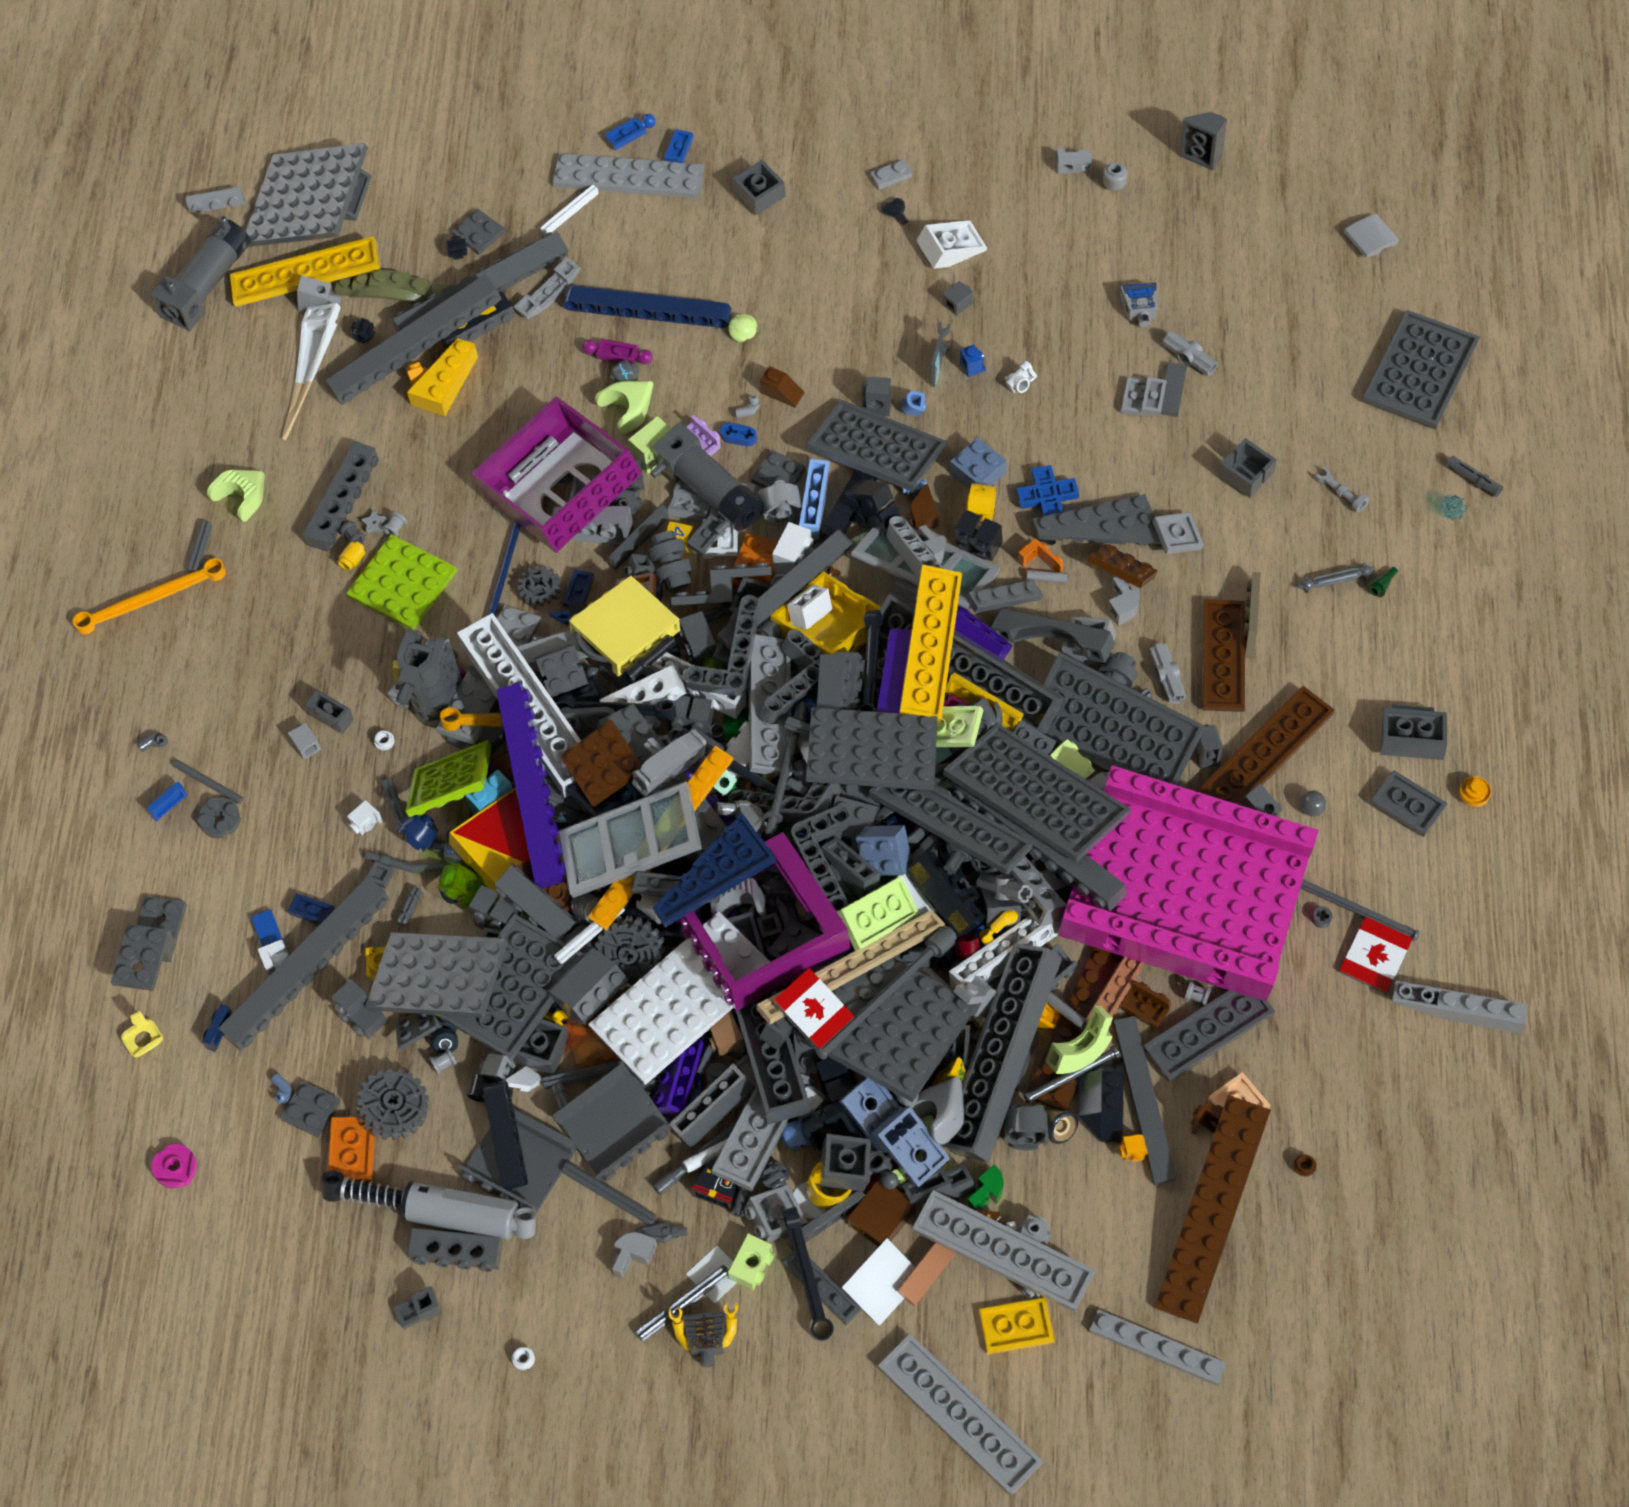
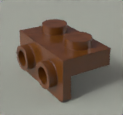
(1146, 1004)
(1206, 1116)

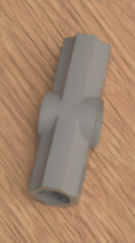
(1190, 353)
(1167, 673)
(1005, 887)

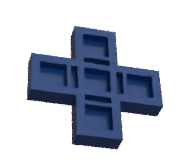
(1047, 492)

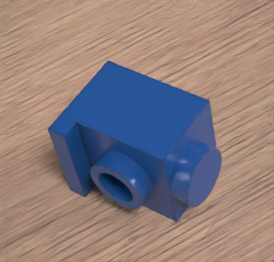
(972, 360)

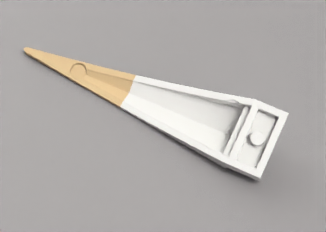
(316, 334)

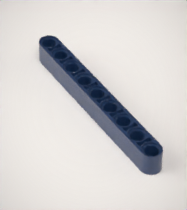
(647, 306)

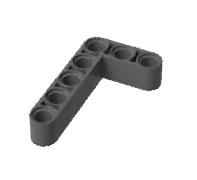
(803, 652)
(737, 655)
(793, 809)
(818, 860)

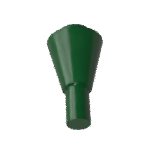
(1380, 584)

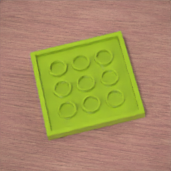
(402, 582)
(449, 779)

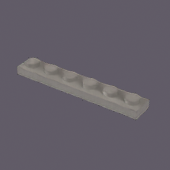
(1157, 1347)

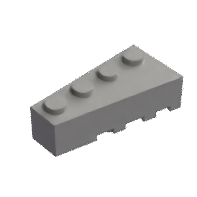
(608, 527)

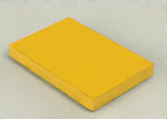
(1016, 1325)

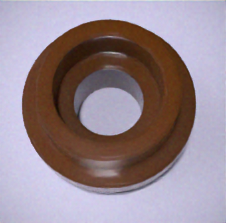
(1307, 1160)

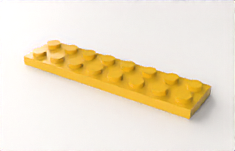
(322, 265)
(930, 642)

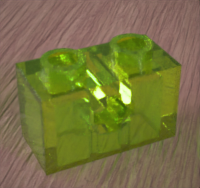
(460, 883)

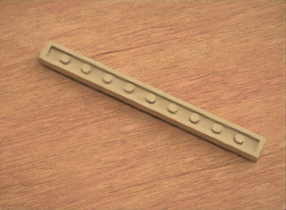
(866, 958)

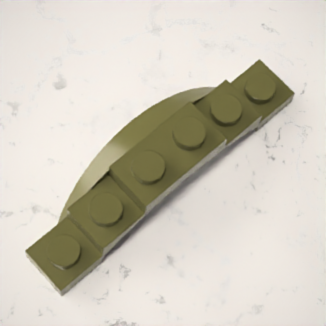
(388, 286)

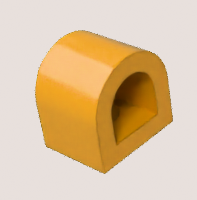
(415, 371)
(1133, 1148)

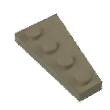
(1251, 614)

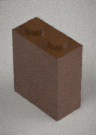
(881, 1214)

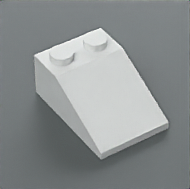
(950, 243)

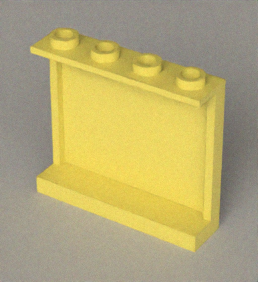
(625, 623)

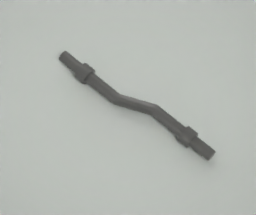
(387, 860)

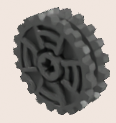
(632, 947)
(388, 1089)

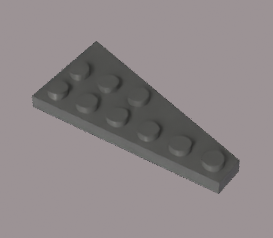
(1107, 522)

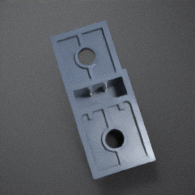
(894, 1130)

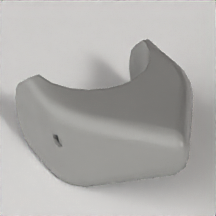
(744, 893)
(945, 1101)

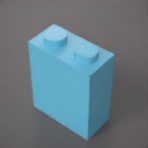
(495, 787)

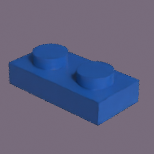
(679, 146)

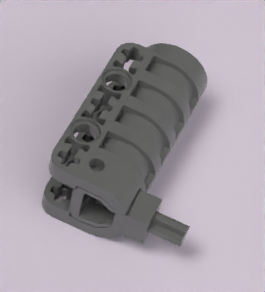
(427, 676)

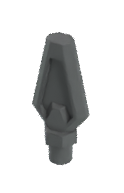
(662, 1231)

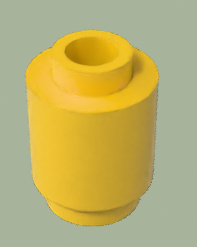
(351, 556)

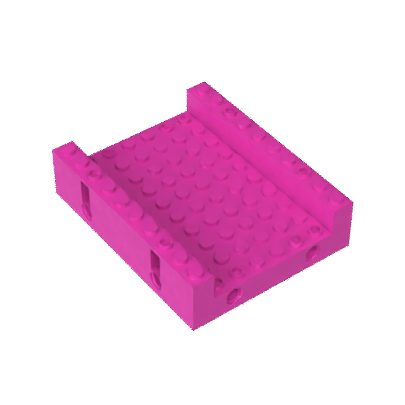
(1202, 884)

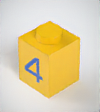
(682, 532)

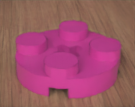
(167, 1157)

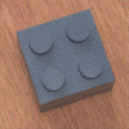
(977, 465)
(885, 849)

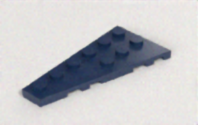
(721, 867)

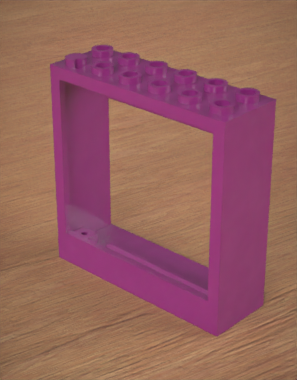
(791, 965)

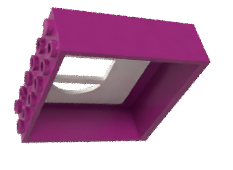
(524, 499)

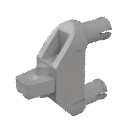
(749, 810)

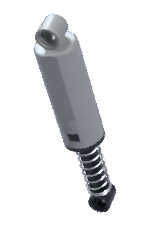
(438, 1206)

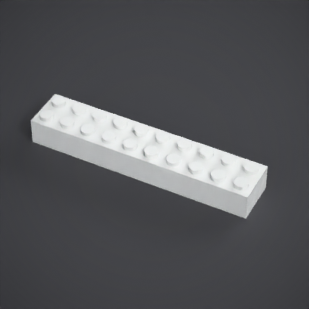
(503, 666)

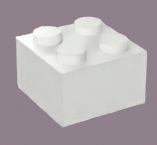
(792, 548)

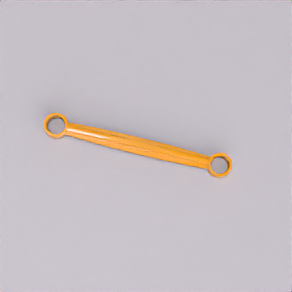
(149, 596)
(472, 719)

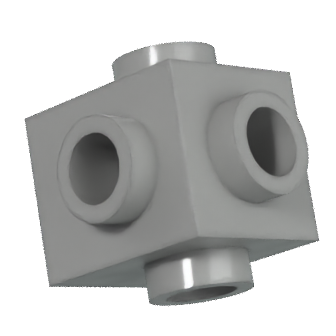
(1037, 1224)

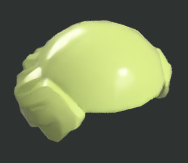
(742, 327)

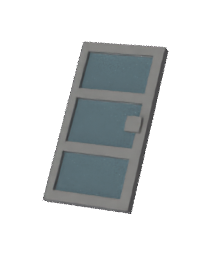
(879, 553)
(629, 839)

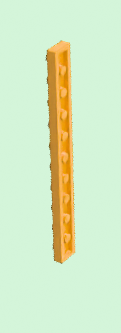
(699, 786)

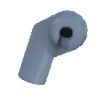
(284, 1089)

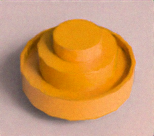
(1475, 791)

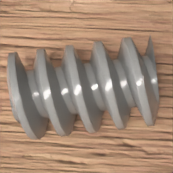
(583, 905)

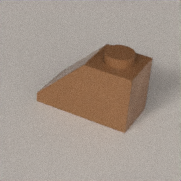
(726, 1035)

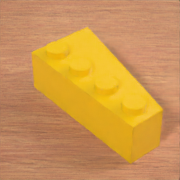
(444, 379)

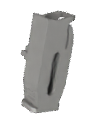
(668, 761)

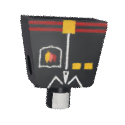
(714, 1188)

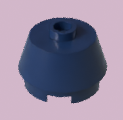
(418, 830)

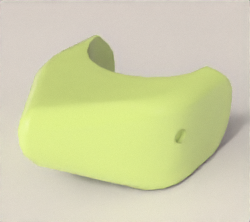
(632, 395)
(242, 483)

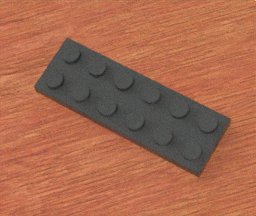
(1206, 1032)

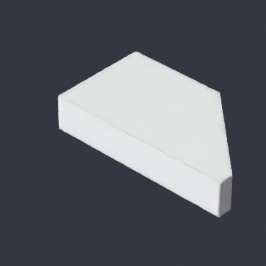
(524, 1079)

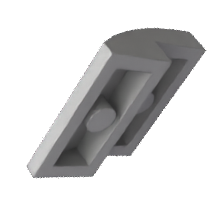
(1371, 235)
(1143, 396)
(688, 504)

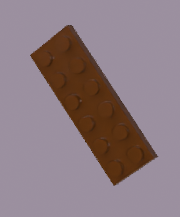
(1223, 655)

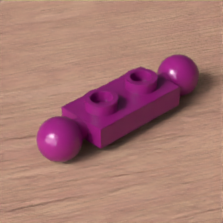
(617, 351)

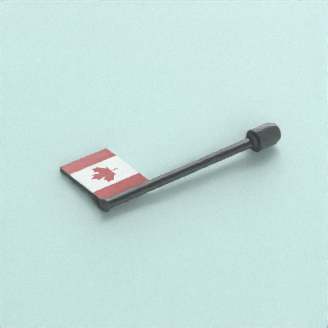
(1377, 946)
(825, 1018)

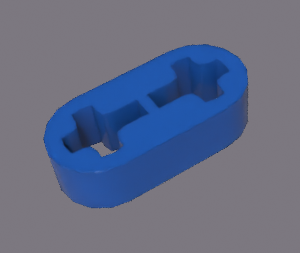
(738, 434)

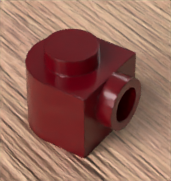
(966, 945)

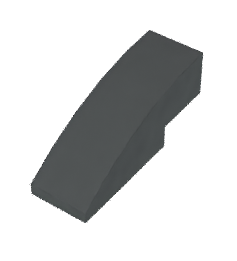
(948, 1183)

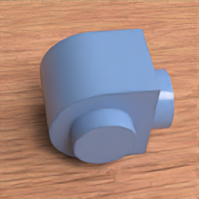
(913, 403)

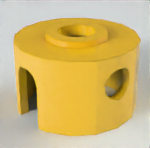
(982, 500)
(815, 1193)

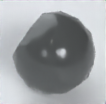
(1313, 803)

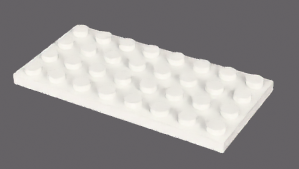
(674, 1002)

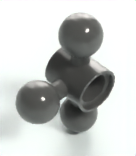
(888, 1178)

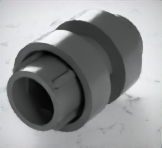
(667, 552)
(1120, 668)

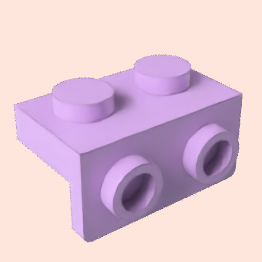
(708, 439)

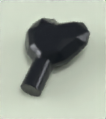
(896, 209)

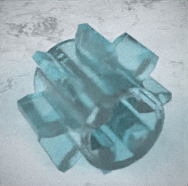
(1453, 507)

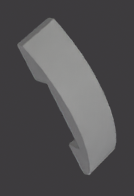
(549, 291)

